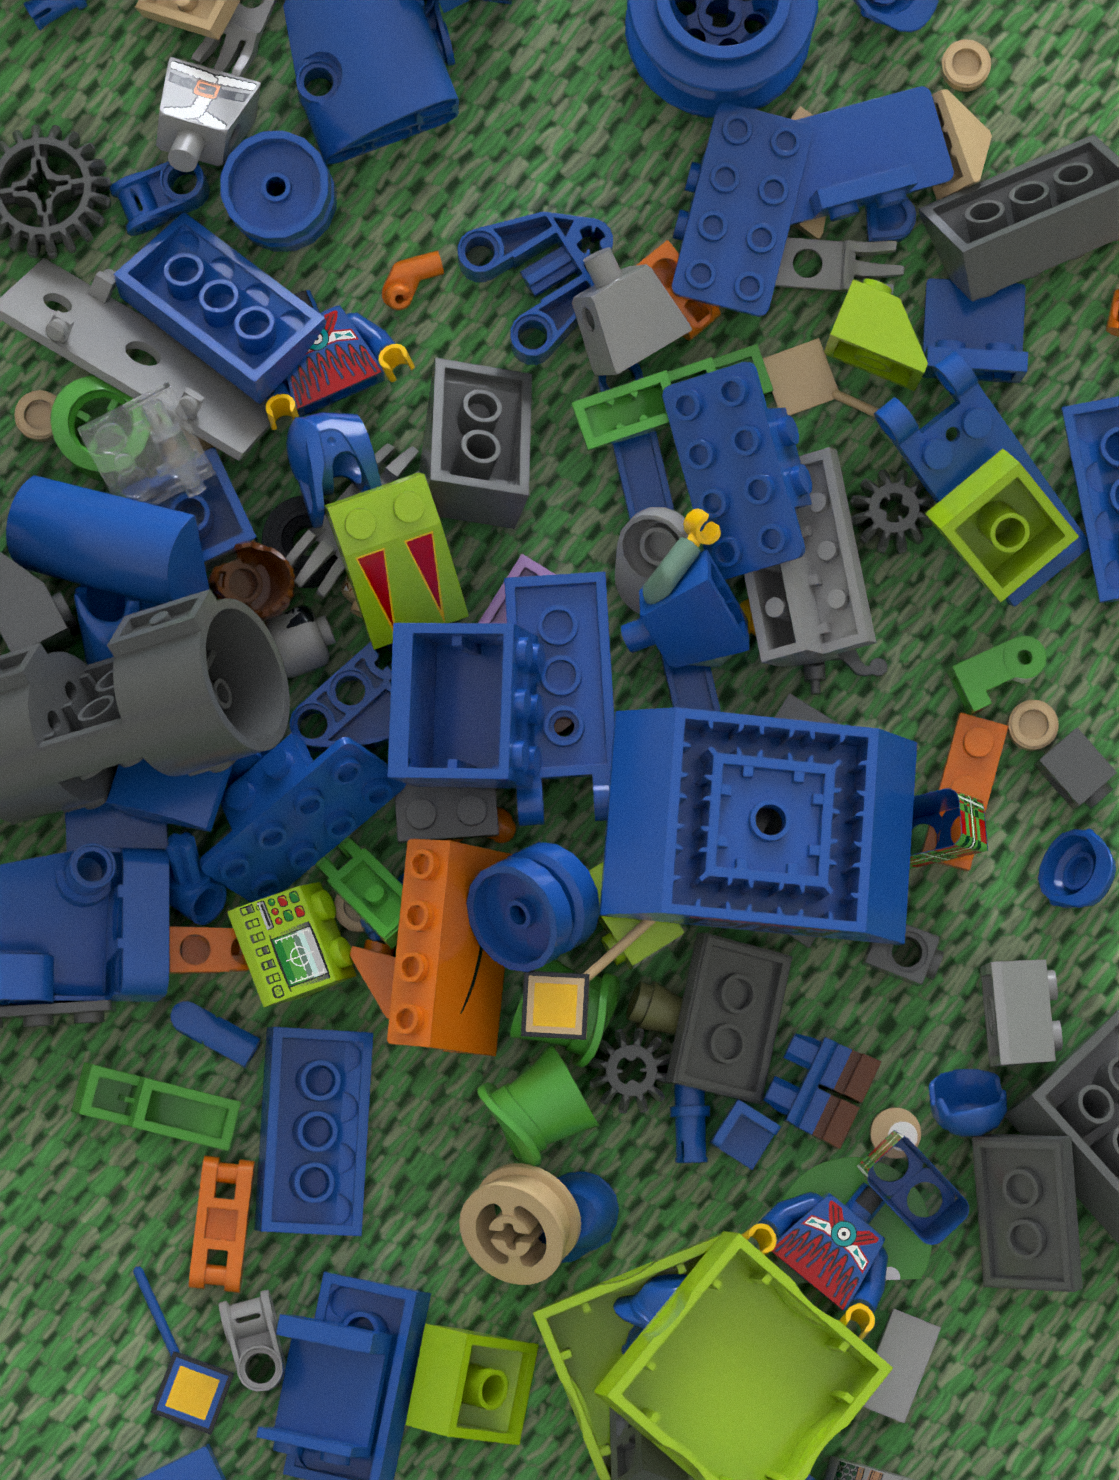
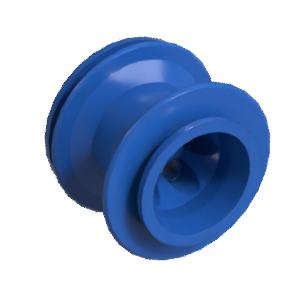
(708, 71)

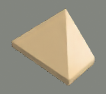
(965, 140)

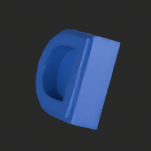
(891, 222)

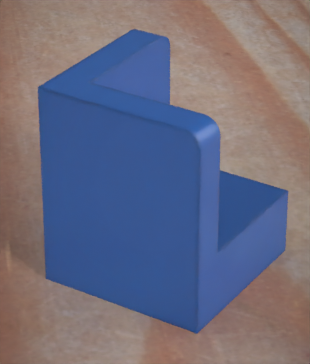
(744, 1134)

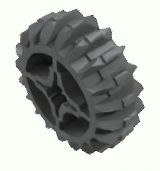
(66, 190)

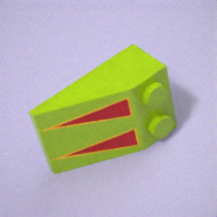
(396, 557)

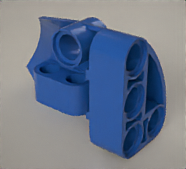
(380, 68)
(83, 936)

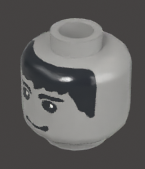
(301, 639)

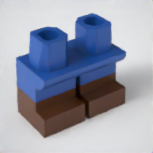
(833, 1068)

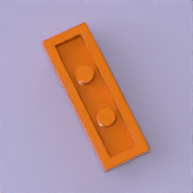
(969, 770)

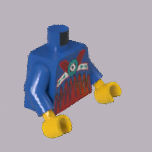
(340, 363)
(831, 1248)

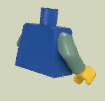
(690, 605)

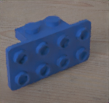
(872, 155)
(740, 209)
(740, 467)
(294, 813)

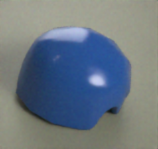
(968, 1101)

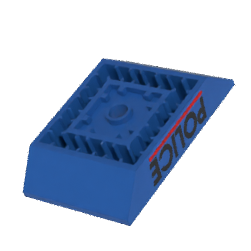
(688, 836)

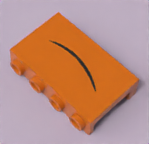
(443, 979)

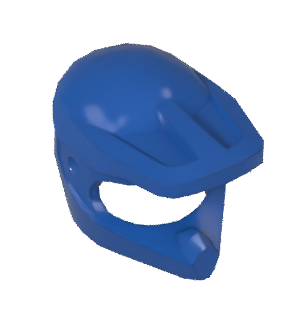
(327, 448)

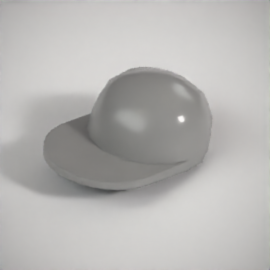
(643, 547)

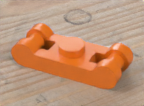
(221, 1224)

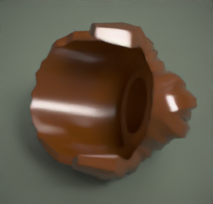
(257, 578)

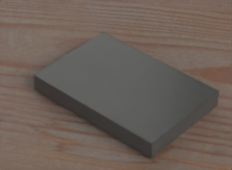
(728, 1018)
(1027, 1212)

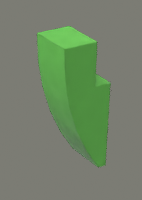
(156, 1106)

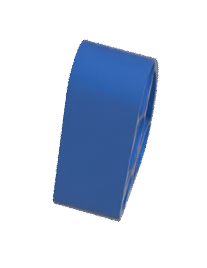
(363, 722)

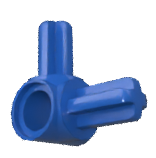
(191, 889)

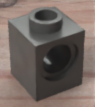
(1077, 770)
(880, 957)

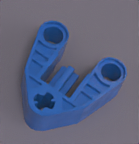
(522, 239)

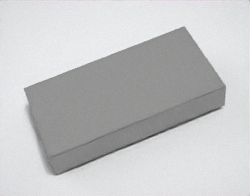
(907, 1348)

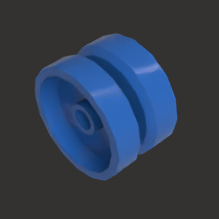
(284, 220)
(533, 906)

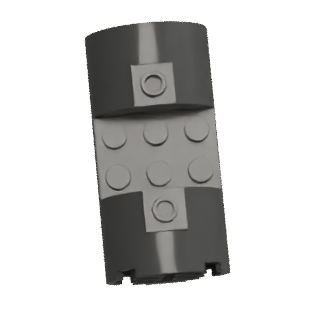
(184, 692)

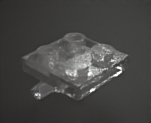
(148, 449)

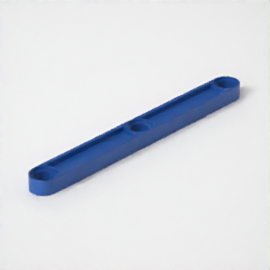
(646, 486)

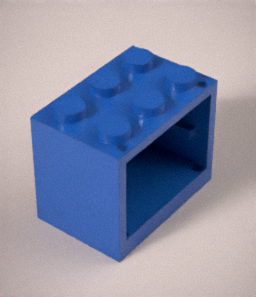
(464, 705)

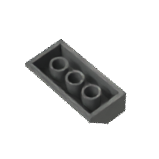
(1027, 218)

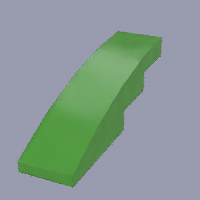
(639, 405)

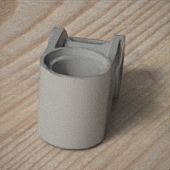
(253, 1338)

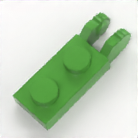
(366, 889)

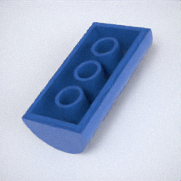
(105, 541)

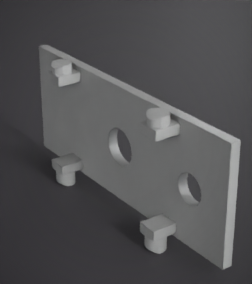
(102, 329)

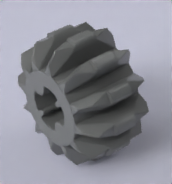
(876, 517)
(630, 1053)

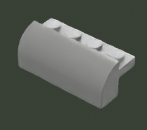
(817, 602)

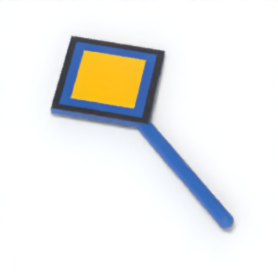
(190, 1388)

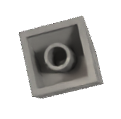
(1020, 1012)

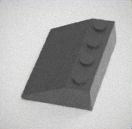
(1083, 1102)

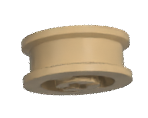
(529, 1204)

